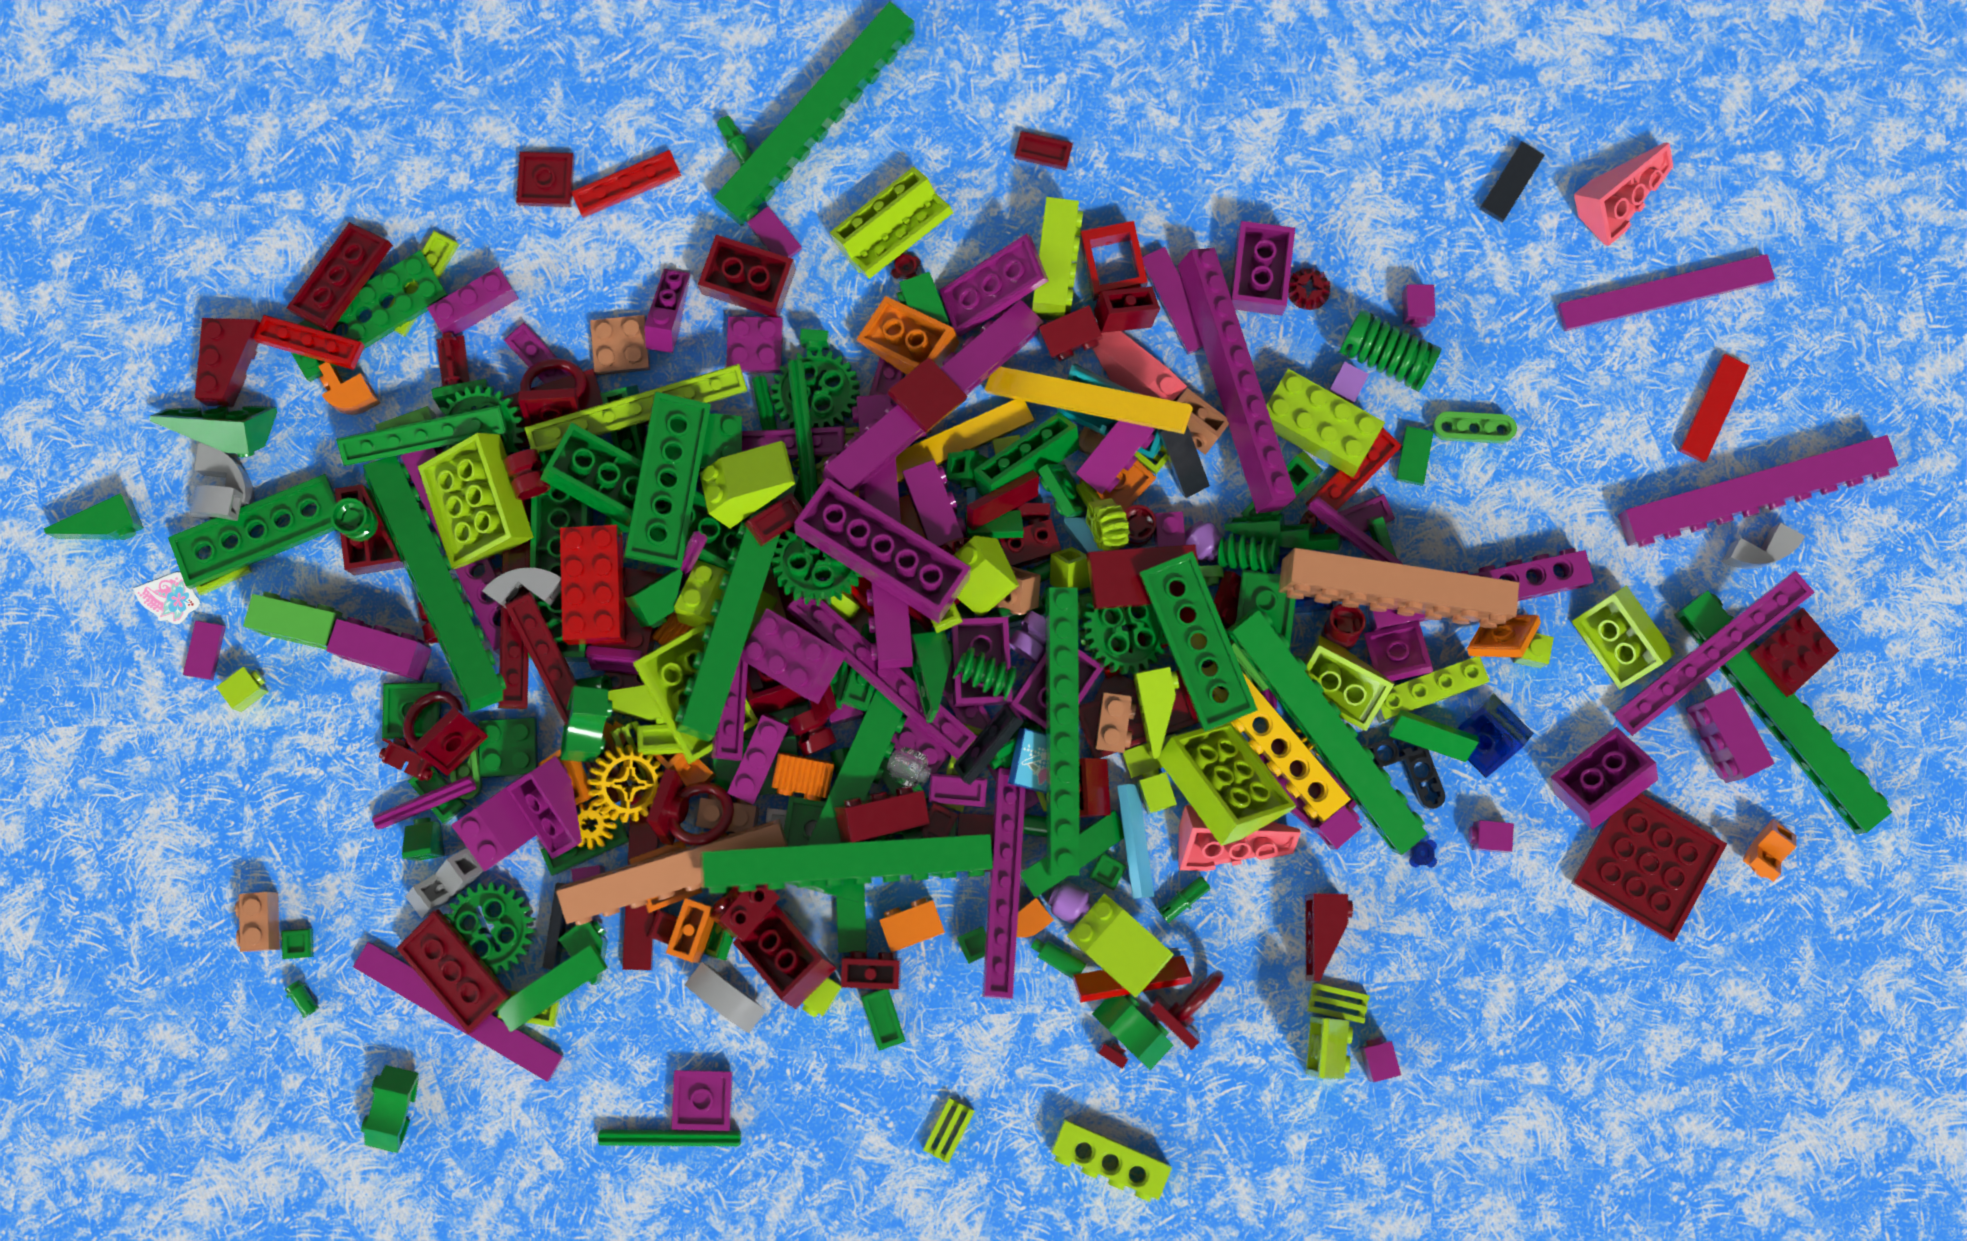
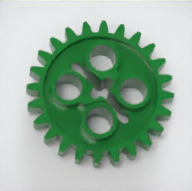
(839, 398)
(483, 399)
(796, 552)
(1101, 634)
(511, 916)

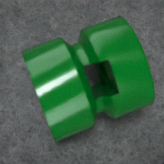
(349, 514)

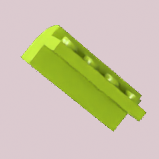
(890, 223)

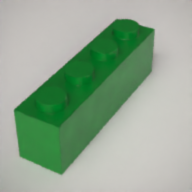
(1041, 446)

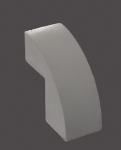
(219, 464)
(216, 501)
(1778, 544)
(538, 581)
(445, 884)
(725, 997)

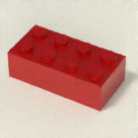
(592, 584)

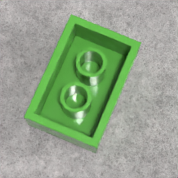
(291, 620)

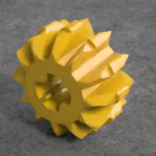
(591, 837)

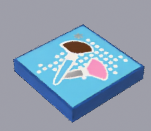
(1029, 761)

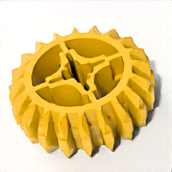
(601, 782)

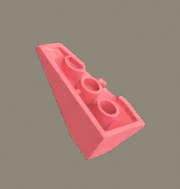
(1615, 196)
(1136, 368)
(1201, 851)

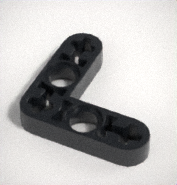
(1409, 759)

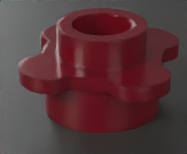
(905, 260)

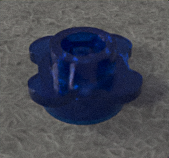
(1429, 858)

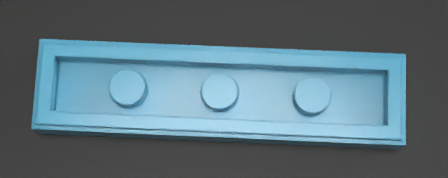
(1135, 841)

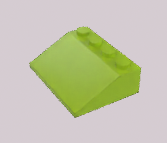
(474, 500)
(665, 677)
(1225, 782)

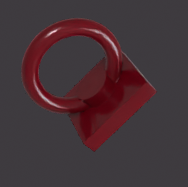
(549, 404)
(449, 739)
(672, 806)
(1179, 1016)

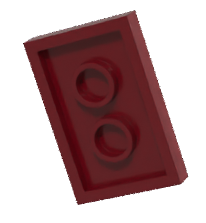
(1794, 652)

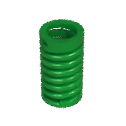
(1393, 346)

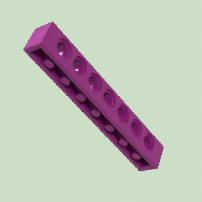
(1574, 565)
(486, 611)

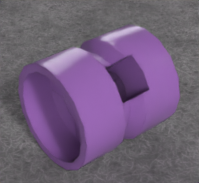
(1031, 639)

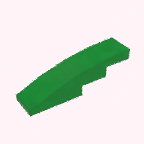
(1289, 535)
(1093, 842)
(552, 987)

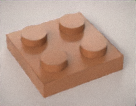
(619, 345)

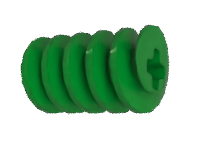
(1248, 554)
(986, 672)

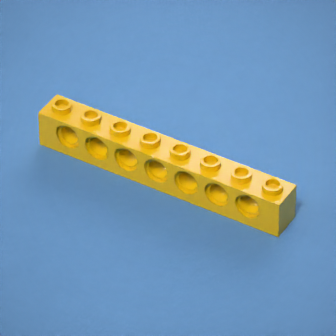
(1331, 794)

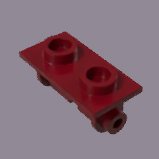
(452, 359)
(398, 753)

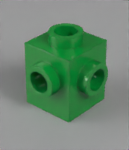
(961, 467)

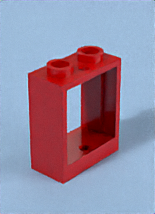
(1110, 235)

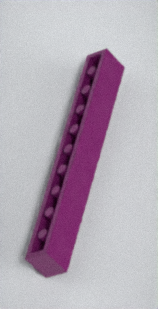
(967, 369)
(1236, 381)
(1758, 490)
(891, 614)

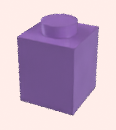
(1348, 382)

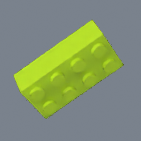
(1057, 252)
(1322, 423)

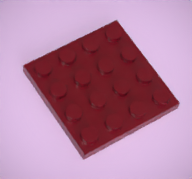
(1649, 865)

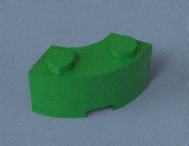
(583, 734)
(1133, 1030)
(387, 1119)

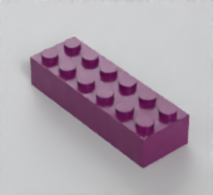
(882, 550)

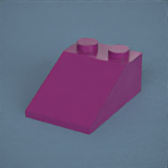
(549, 806)
(494, 829)

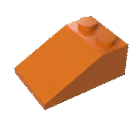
(907, 336)

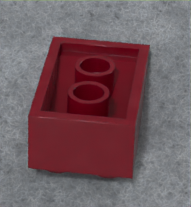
(768, 694)
(1324, 925)

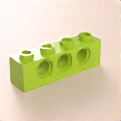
(1433, 688)
(1155, 1171)

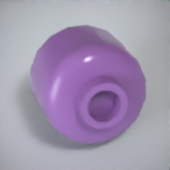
(1206, 539)
(1069, 902)

